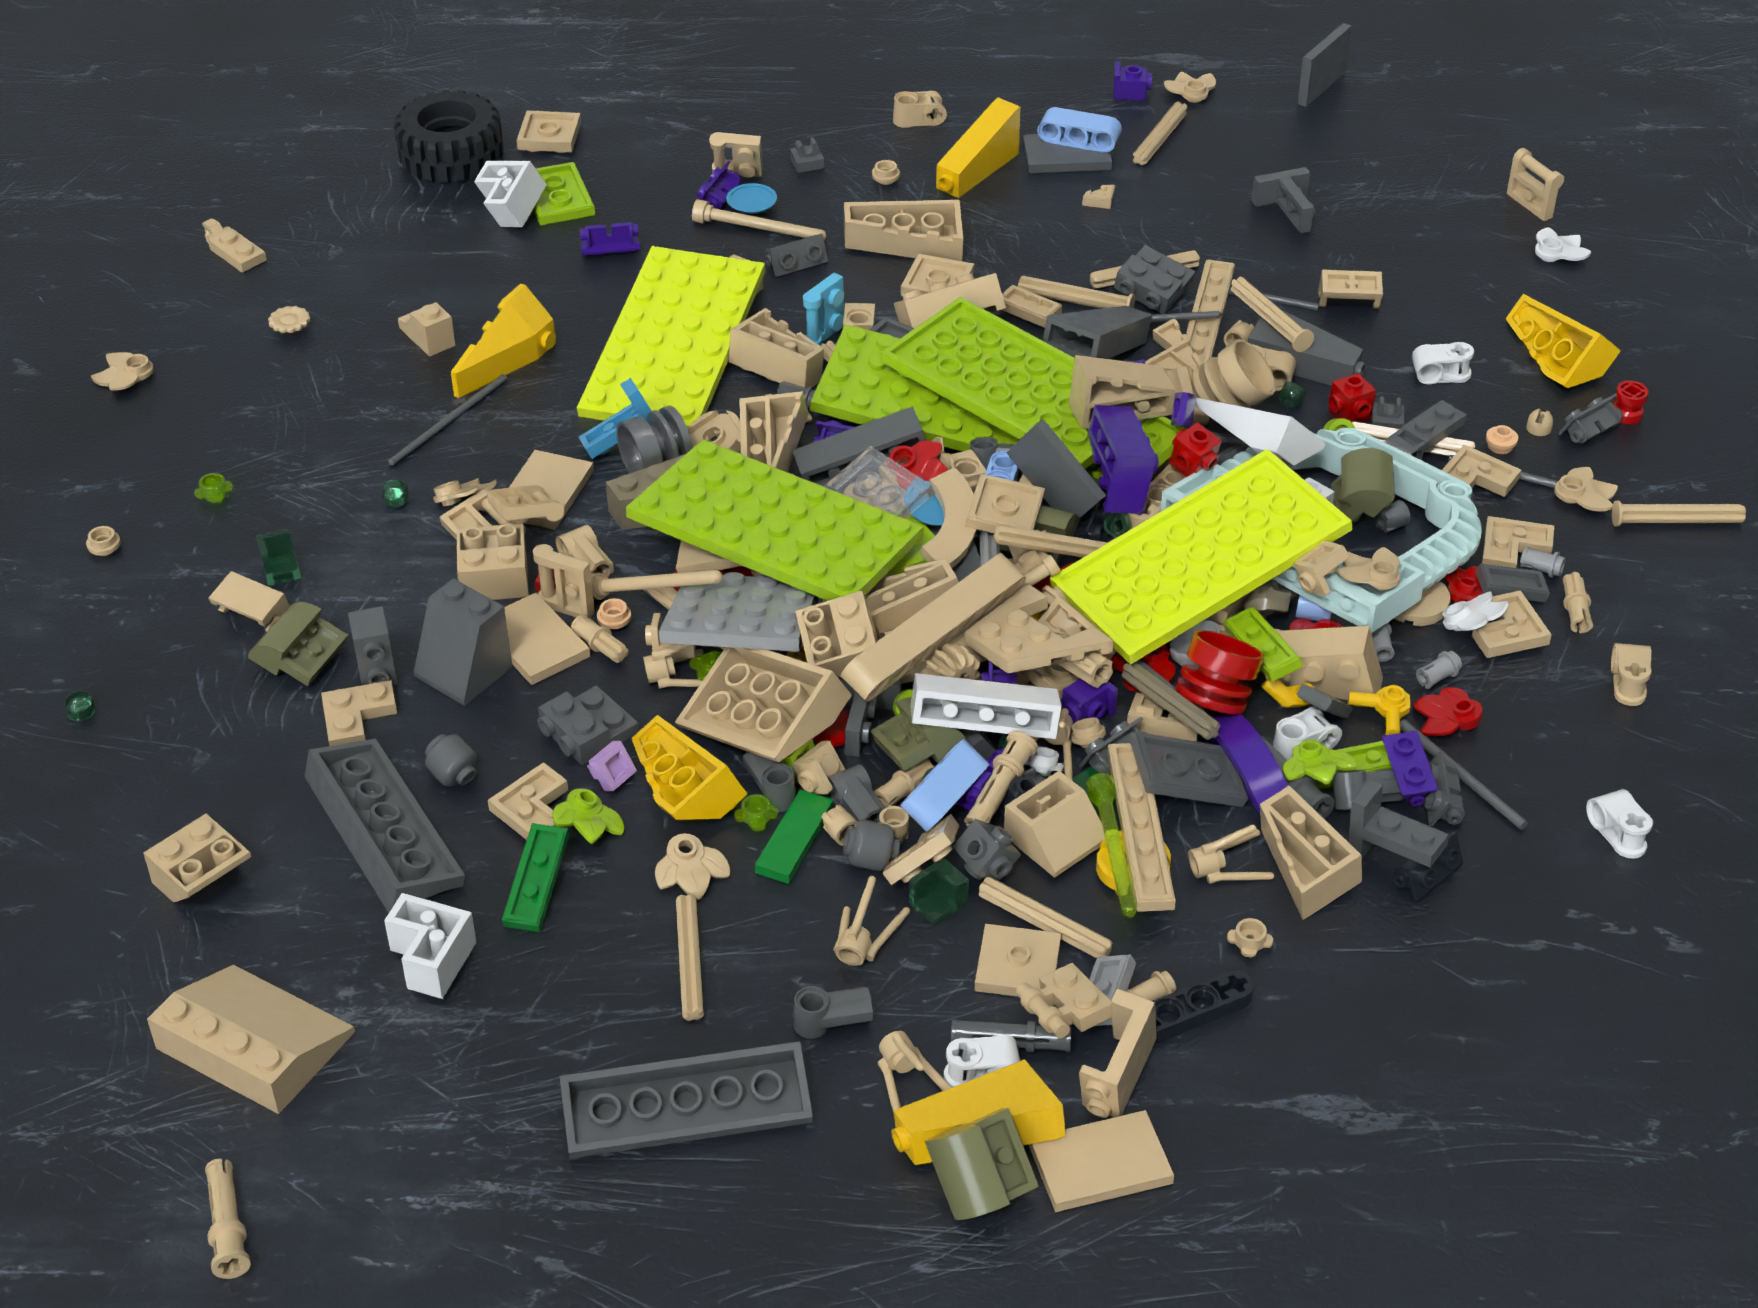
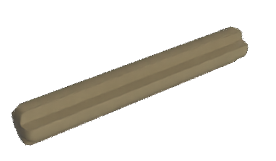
(1171, 700)

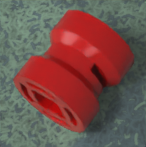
(1630, 400)

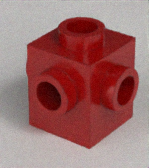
(1352, 399)
(1194, 450)

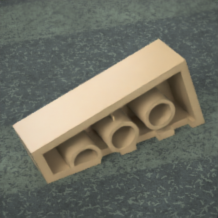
(905, 228)

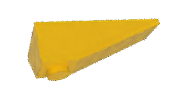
(511, 341)
(1561, 345)
(684, 775)

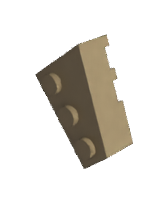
(627, 487)

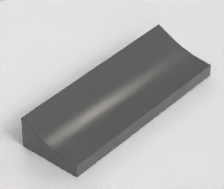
(381, 822)
(685, 1099)

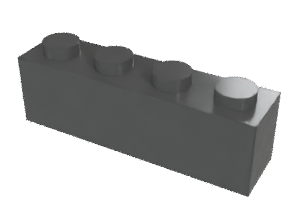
(828, 457)

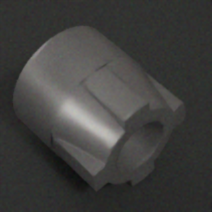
(1393, 517)

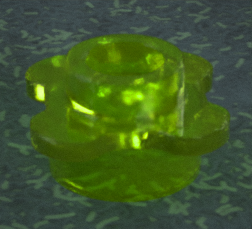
(213, 487)
(704, 663)
(756, 812)

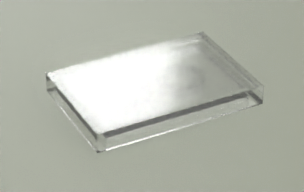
(882, 484)

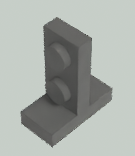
(1289, 192)
(858, 723)
(1390, 830)

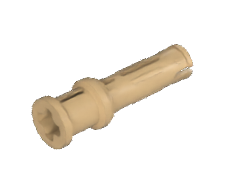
(1005, 769)
(227, 1231)

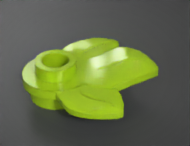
(1317, 762)
(587, 815)

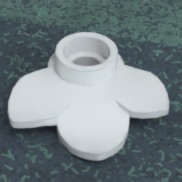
(1554, 247)
(1473, 613)

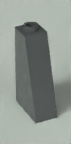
(1098, 331)
(1323, 362)

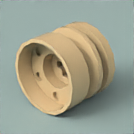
(1235, 376)

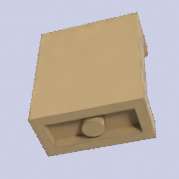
(1135, 1027)

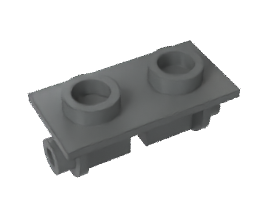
(797, 255)
(1599, 412)
(1097, 750)
(1445, 802)

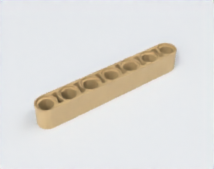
(933, 627)

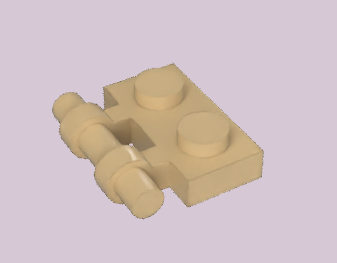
(1073, 994)

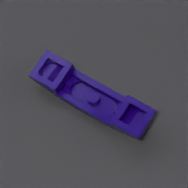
(1183, 410)
(1249, 757)

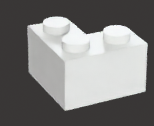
(510, 190)
(433, 942)

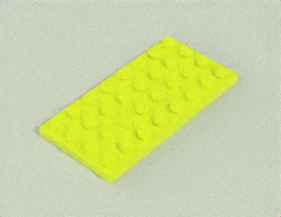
(673, 333)
(1200, 555)

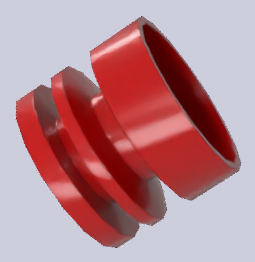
(1219, 671)

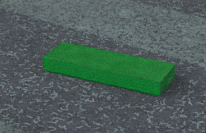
(793, 837)
(535, 877)

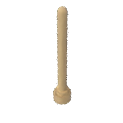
(704, 212)
(603, 585)

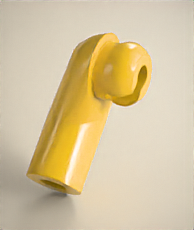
(1285, 695)

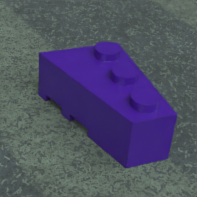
(1124, 457)

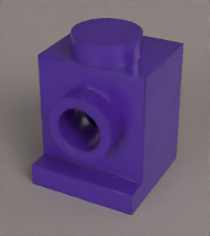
(1131, 82)
(1088, 701)

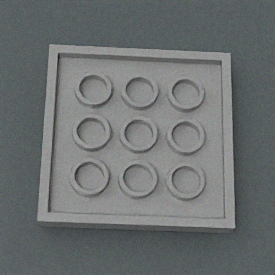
(737, 614)

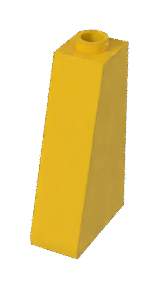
(981, 150)
(1017, 1087)

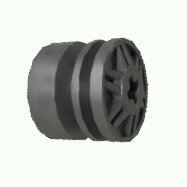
(652, 439)

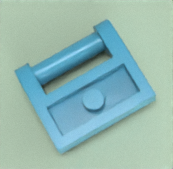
(824, 308)

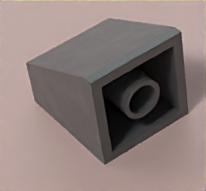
(462, 642)

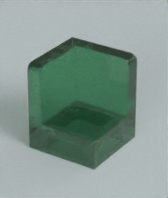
(278, 557)
(938, 891)

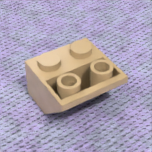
(493, 560)
(836, 631)
(1054, 824)
(193, 858)

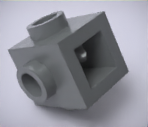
(986, 850)

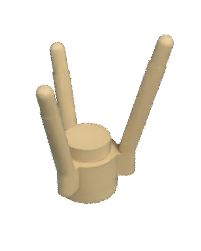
(661, 666)
(1063, 738)
(1209, 858)
(855, 943)
(902, 1056)

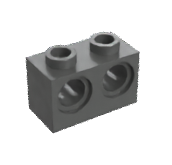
(372, 646)

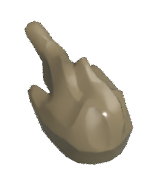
(1269, 598)

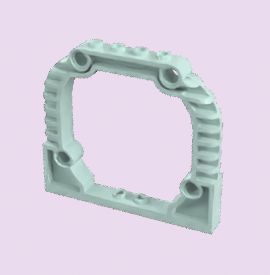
(1441, 495)

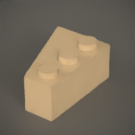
(775, 351)
(1119, 384)
(772, 427)
(904, 594)
(1308, 852)

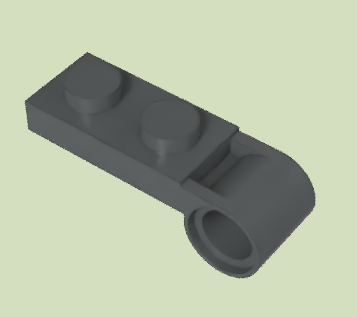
(1427, 429)

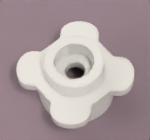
(1045, 761)

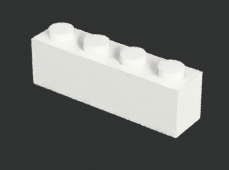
(985, 706)

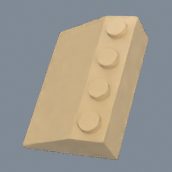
(764, 702)
(248, 1035)

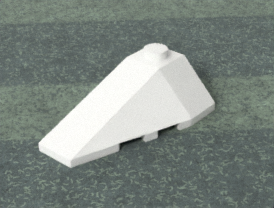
(1265, 430)

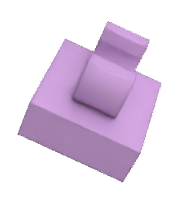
(611, 766)

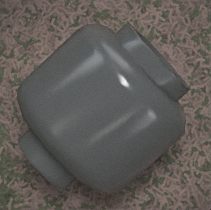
(451, 760)
(870, 845)

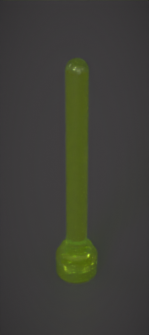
(1102, 792)

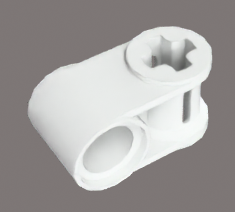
(1442, 364)
(1305, 726)
(1620, 822)
(978, 1057)

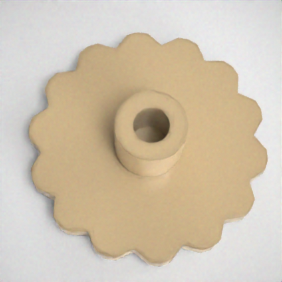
(289, 319)

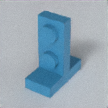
(603, 436)

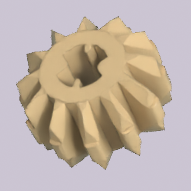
(953, 662)

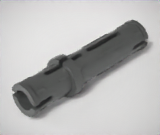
(1026, 1035)

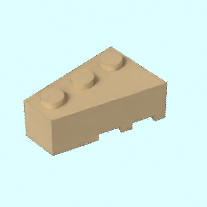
(981, 291)
(1335, 660)

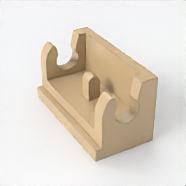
(1350, 286)
(249, 599)

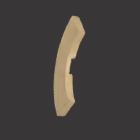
(953, 537)

